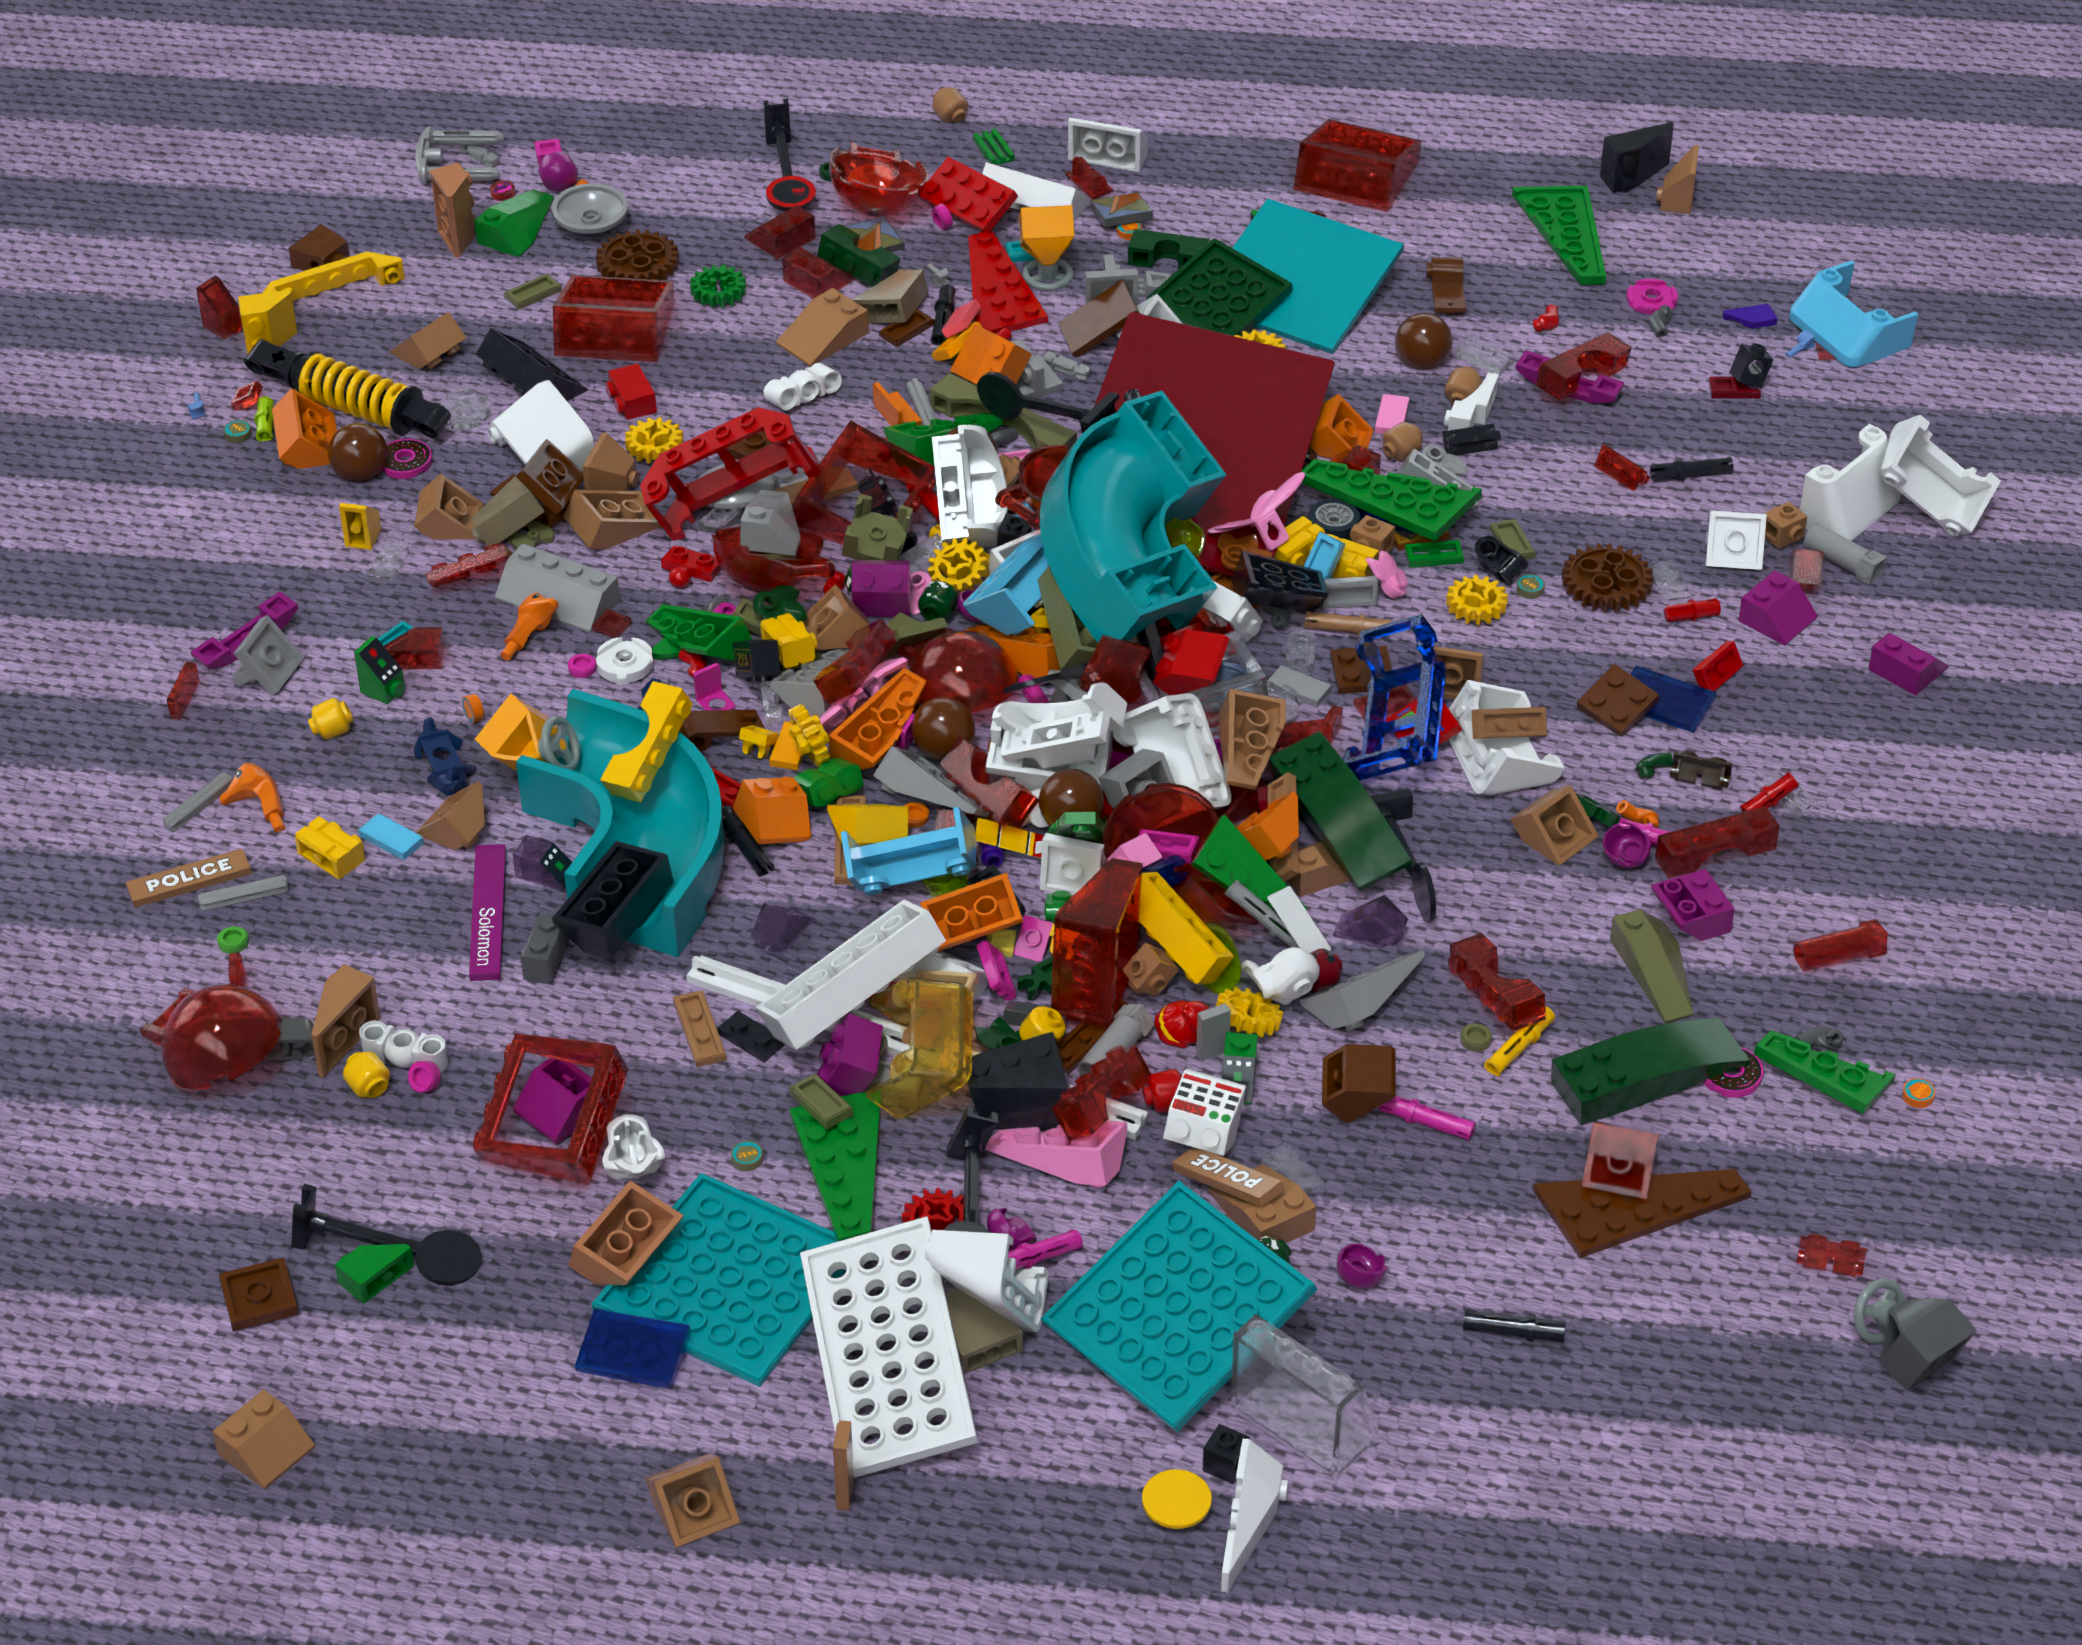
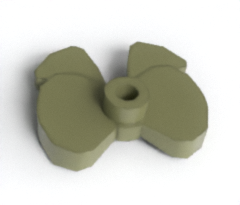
(536, 533)

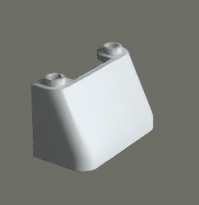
(542, 416)
(1934, 479)
(1851, 497)
(1182, 733)
(1498, 763)
(981, 1268)

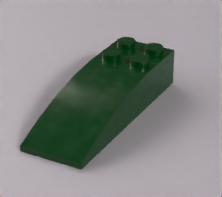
(1341, 811)
(1643, 1066)

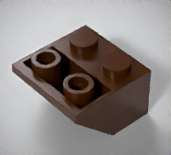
(1358, 1079)

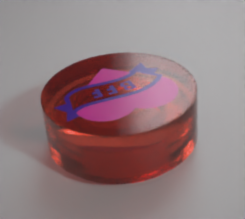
(502, 190)

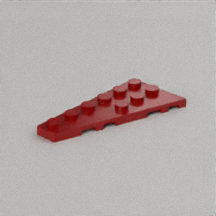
(1000, 288)

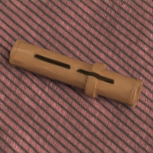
(1341, 623)

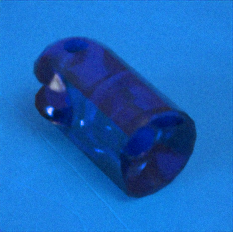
(1166, 869)

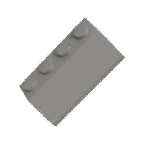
(578, 589)

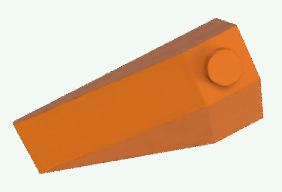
(1029, 650)
(878, 723)
(1273, 828)

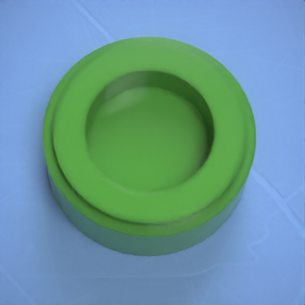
(232, 939)

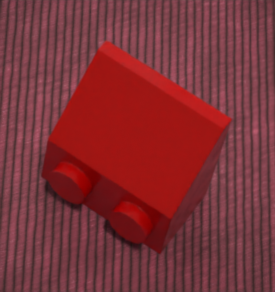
(1190, 661)

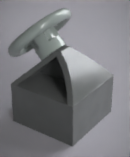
(1915, 1333)

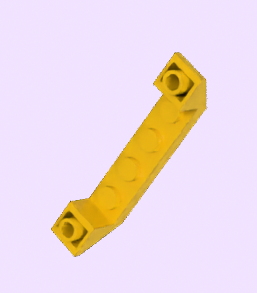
(335, 274)

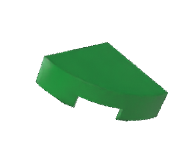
(665, 649)

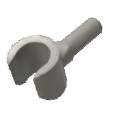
(939, 275)

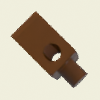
(318, 249)

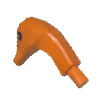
(533, 615)
(256, 782)

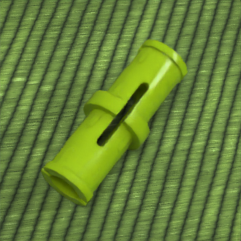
(264, 419)

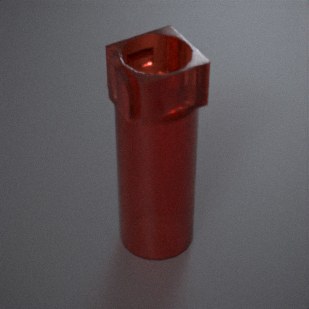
(1840, 946)

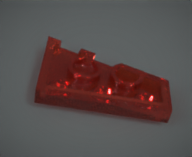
(481, 563)

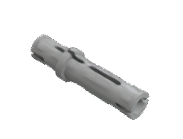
(1238, 893)

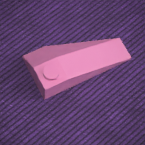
(845, 707)
(1085, 1160)

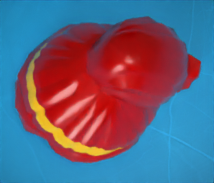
(1178, 1022)

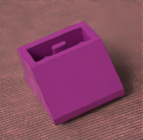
(1696, 904)
(851, 1055)
(553, 1098)

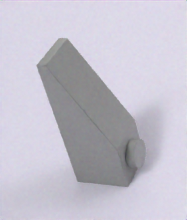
(1423, 467)

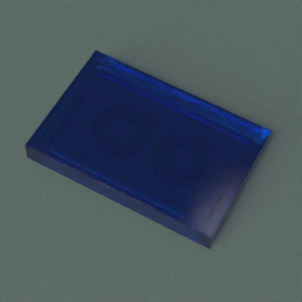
(1679, 702)
(633, 1348)

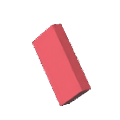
(961, 318)

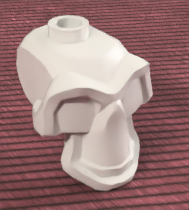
(1286, 976)
(631, 1148)

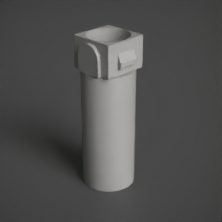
(1863, 563)
(1129, 1025)

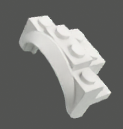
(968, 486)
(1062, 730)
(1033, 775)

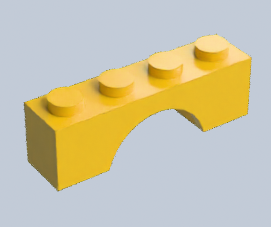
(632, 772)

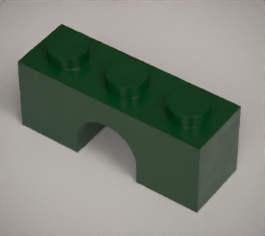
(1150, 246)
(840, 249)

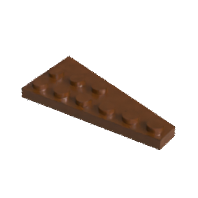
(1603, 1219)

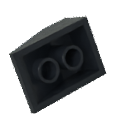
(1635, 156)

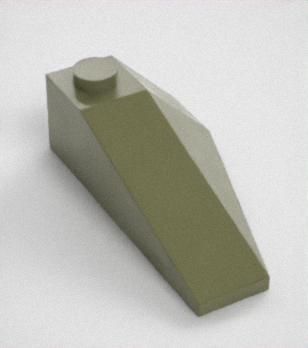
(1654, 962)

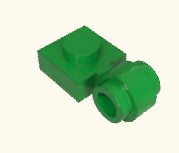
(1054, 903)

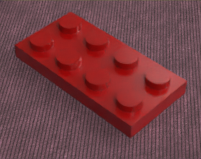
(968, 195)

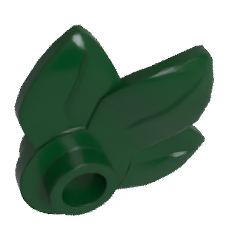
(782, 602)
(997, 1035)

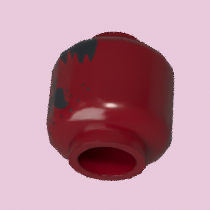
(1329, 972)

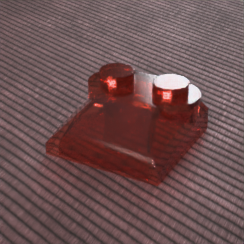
(1118, 665)

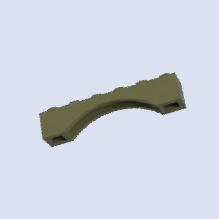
(960, 398)

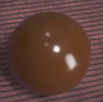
(1423, 341)
(357, 452)
(940, 724)
(1069, 792)

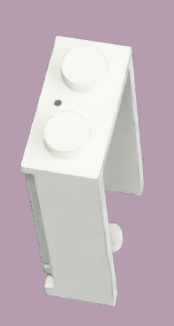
(1234, 610)

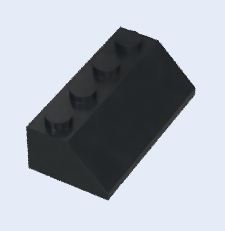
(524, 365)
(614, 898)

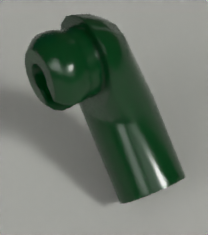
(1652, 761)

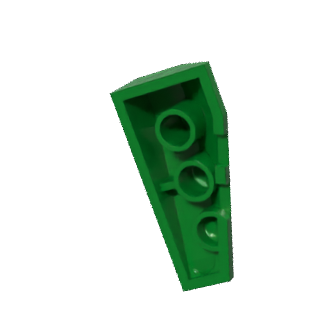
(513, 223)
(918, 438)
(700, 630)

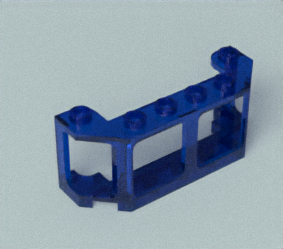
(1413, 748)

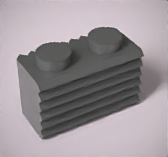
(543, 950)

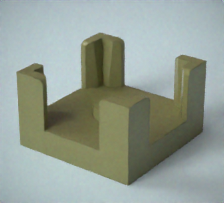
(874, 534)

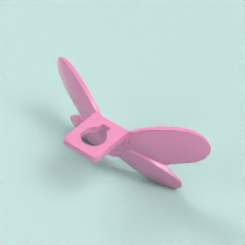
(1264, 512)

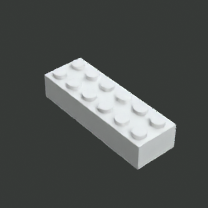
(851, 974)

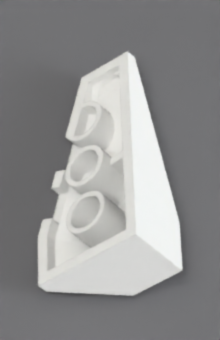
(1253, 1508)

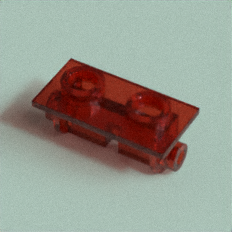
(1088, 178)
(1620, 468)
(1843, 1254)

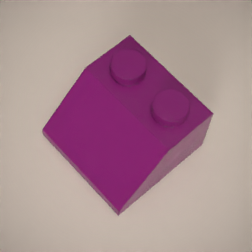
(881, 587)
(1777, 608)
(1904, 664)

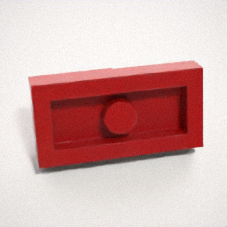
(1718, 666)

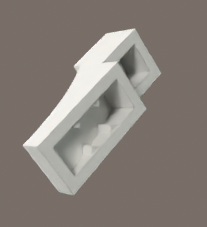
(1474, 407)

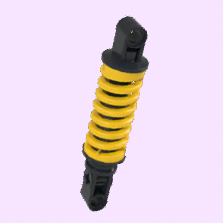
(350, 389)

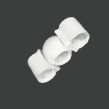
(802, 386)
(402, 1046)

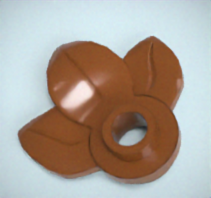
(1232, 548)

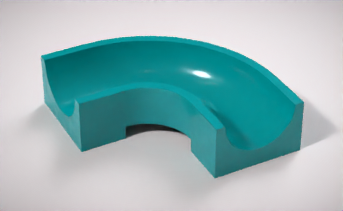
(1109, 518)
(675, 817)

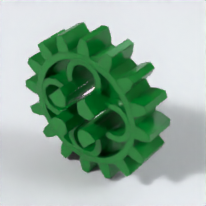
(731, 286)

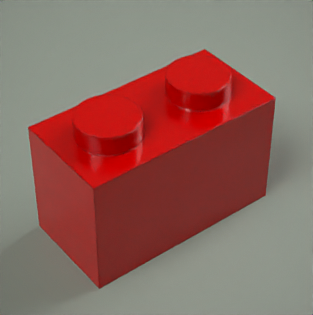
(631, 392)

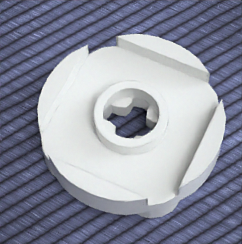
(624, 671)

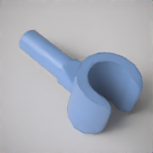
(1805, 342)
(196, 409)

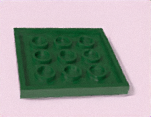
(1222, 290)

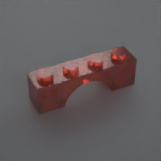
(1600, 355)
(848, 672)
(1006, 797)
(1688, 848)
(1512, 1000)
(1084, 1105)

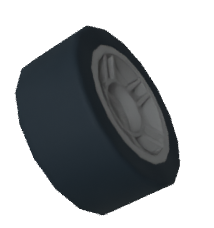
(1335, 517)

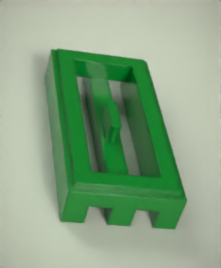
(979, 141)
(1434, 556)

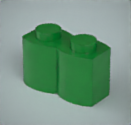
(829, 781)

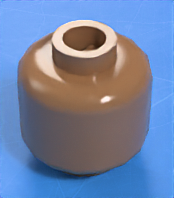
(950, 105)
(1462, 383)
(1401, 440)

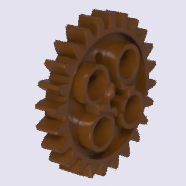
(638, 256)
(1607, 577)

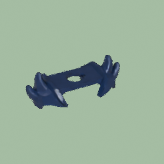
(447, 774)

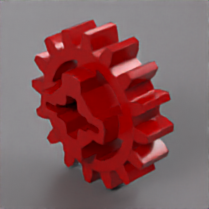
(938, 1207)

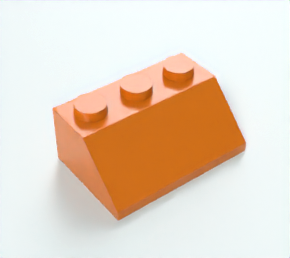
(303, 430)
(974, 910)

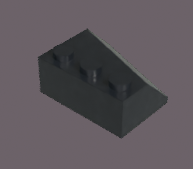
(1278, 583)
(1020, 1083)

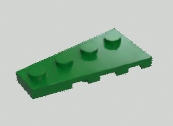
(1080, 826)
(1231, 857)
(1823, 1070)

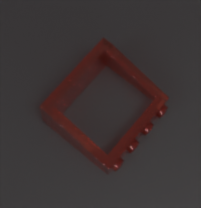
(1355, 164)
(612, 329)
(866, 450)
(1094, 942)
(581, 1157)

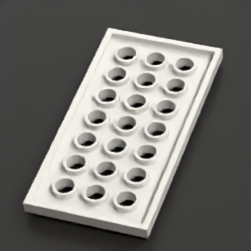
(939, 1345)

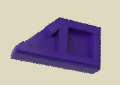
(1752, 316)

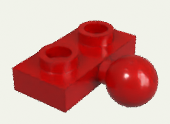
(687, 564)

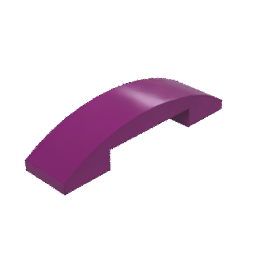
(1599, 391)
(220, 654)

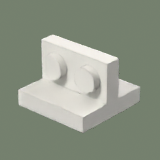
(1735, 540)
(1069, 863)

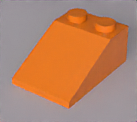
(989, 353)

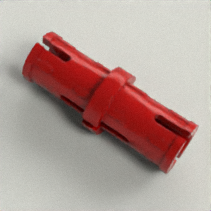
(1771, 795)

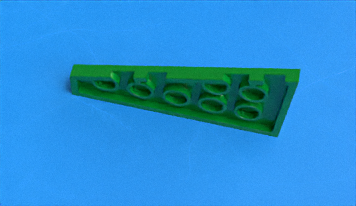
(1568, 225)
(1395, 497)
(843, 1163)

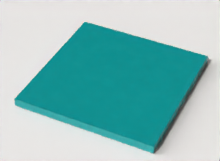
(1329, 266)
(730, 1276)
(1168, 1303)

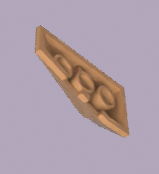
(1248, 735)

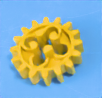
(1263, 1015)

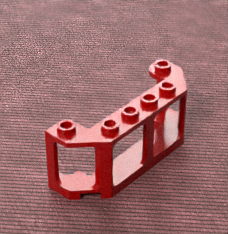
(732, 476)

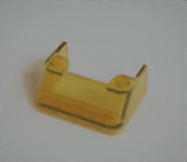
(938, 1043)

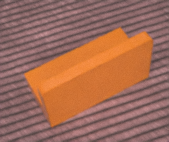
(893, 406)

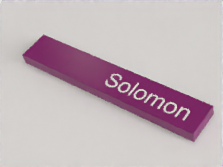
(487, 912)

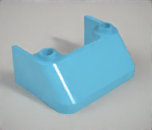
(1845, 329)
(1011, 589)
(911, 857)

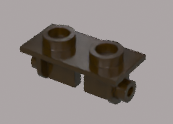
(1690, 765)

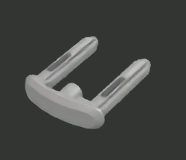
(427, 154)

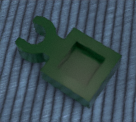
(1598, 811)
(1038, 979)

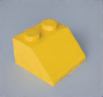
(267, 317)
(870, 822)

